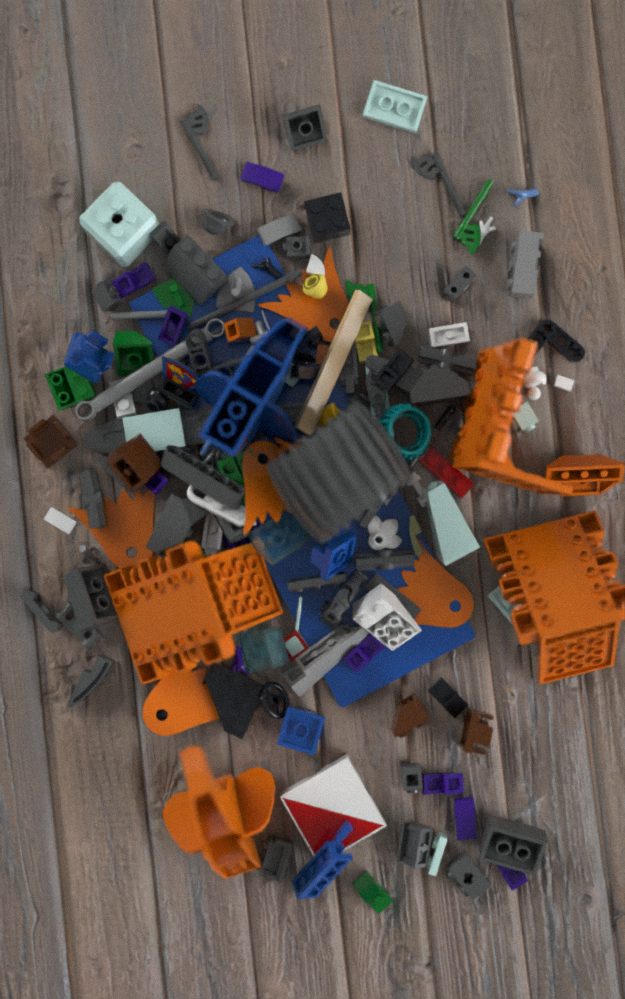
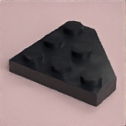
(233, 697)

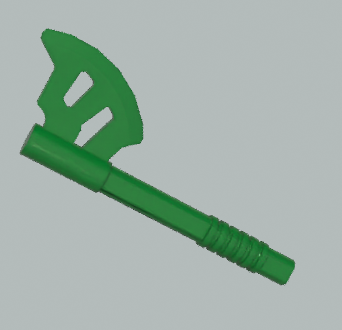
(464, 226)
(370, 291)

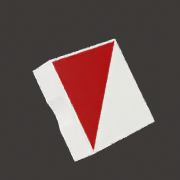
(326, 801)

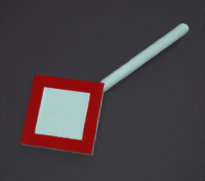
(294, 642)

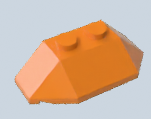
(586, 473)

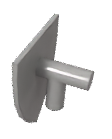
(237, 287)
(260, 329)

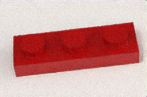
(446, 473)

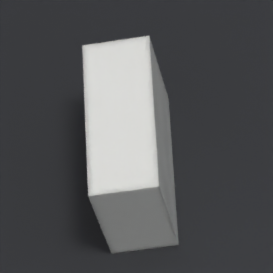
(563, 383)

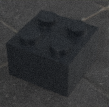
(327, 217)

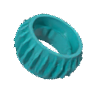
(421, 422)

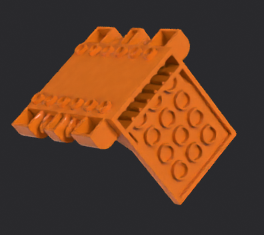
(489, 411)
(563, 593)
(190, 606)

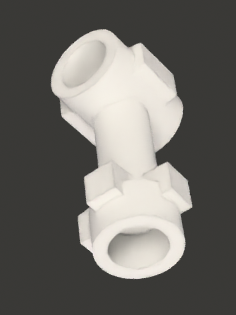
(418, 487)

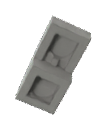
(279, 229)

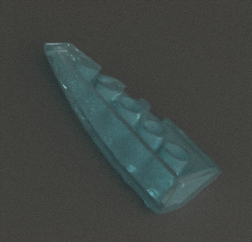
(279, 539)

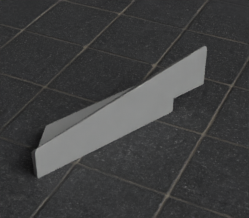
(323, 657)

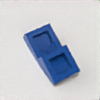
(342, 832)

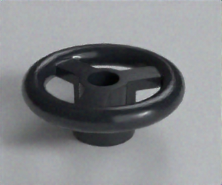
(271, 701)

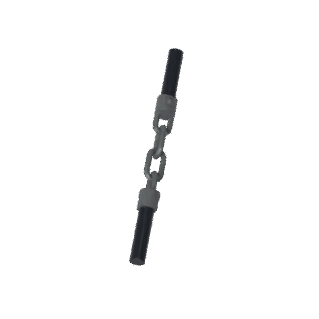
(435, 432)

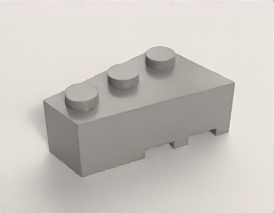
(524, 264)

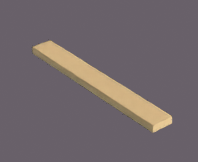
(333, 363)

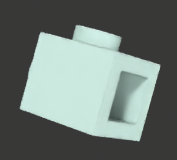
(524, 418)

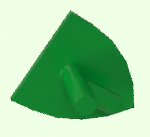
(173, 294)

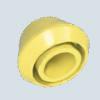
(315, 286)

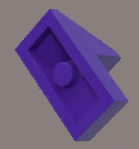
(173, 325)
(156, 482)

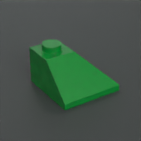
(131, 352)

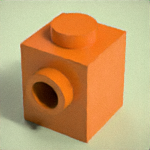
(240, 329)

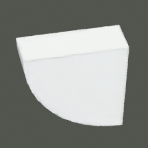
(315, 266)

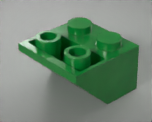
(69, 388)

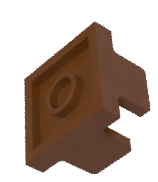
(49, 441)
(476, 731)

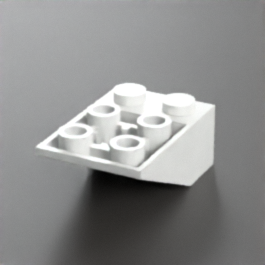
(385, 617)

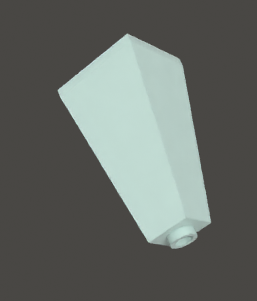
(448, 527)

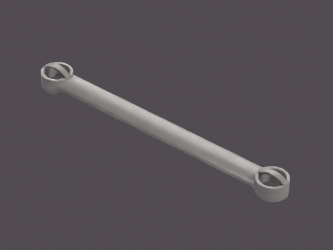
(143, 374)

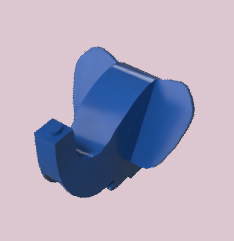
(248, 399)

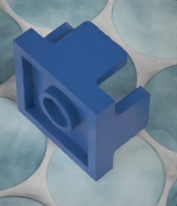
(88, 356)
(336, 555)
(301, 730)

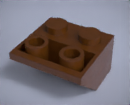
(134, 462)
(408, 715)

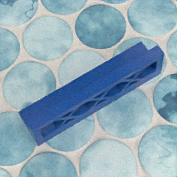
(320, 871)

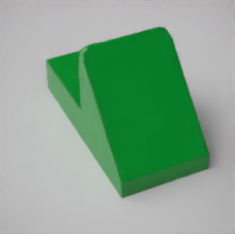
(372, 892)

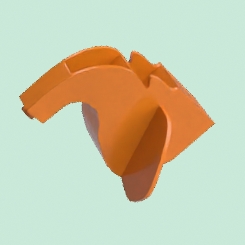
(220, 814)

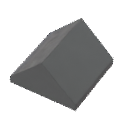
(304, 127)

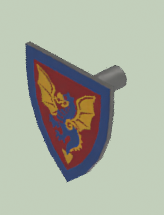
(179, 372)

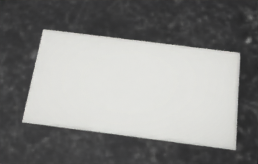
(60, 520)

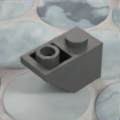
(392, 322)

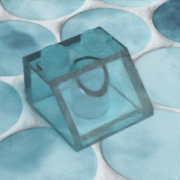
(264, 649)

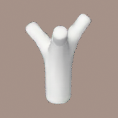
(485, 229)

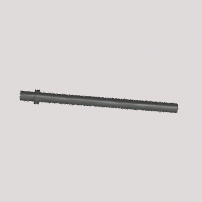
(246, 299)

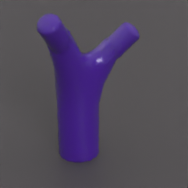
(238, 663)

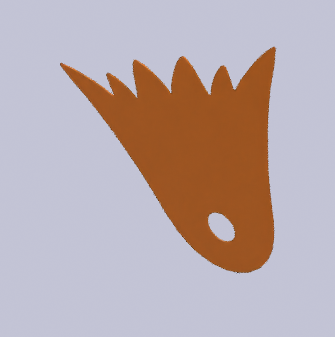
(313, 311)
(259, 489)
(127, 526)
(433, 590)
(185, 701)

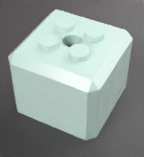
(130, 236)

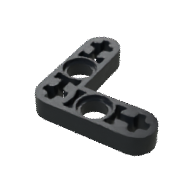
(551, 339)

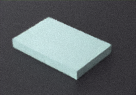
(394, 106)
(157, 428)

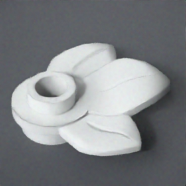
(385, 531)

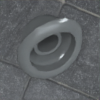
(216, 221)

